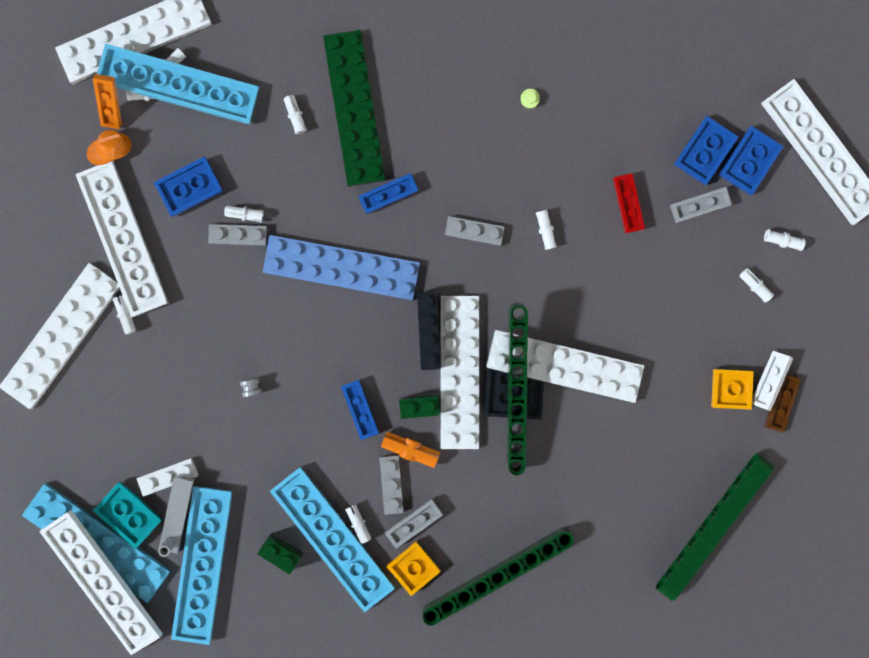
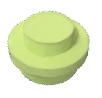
(530, 98)

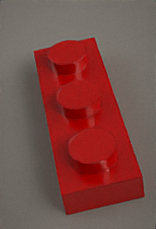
(628, 203)

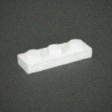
(771, 380)
(164, 477)

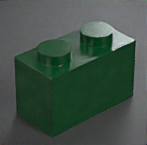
(419, 406)
(280, 553)

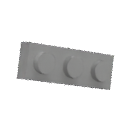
(700, 205)
(474, 231)
(237, 235)
(391, 484)
(413, 523)

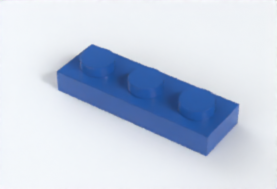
(388, 193)
(360, 409)

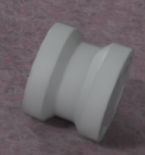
(250, 387)

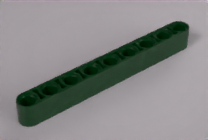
(517, 398)
(714, 527)
(492, 584)

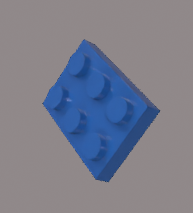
(705, 150)
(750, 160)
(188, 186)

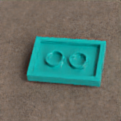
(127, 514)

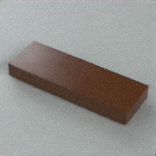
(781, 409)

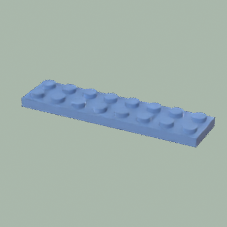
(341, 267)

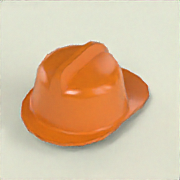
(108, 147)

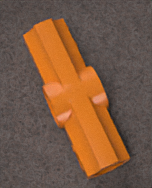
(410, 449)

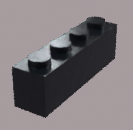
(428, 330)

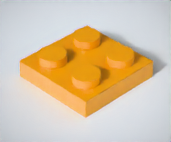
(732, 389)
(413, 568)

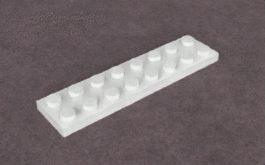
(136, 33)
(820, 150)
(122, 239)
(60, 336)
(570, 367)
(459, 372)
(101, 582)

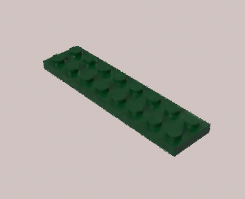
(354, 108)

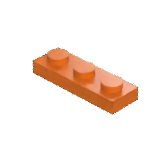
(107, 101)

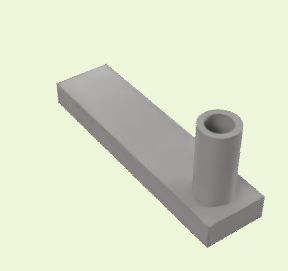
(176, 515)

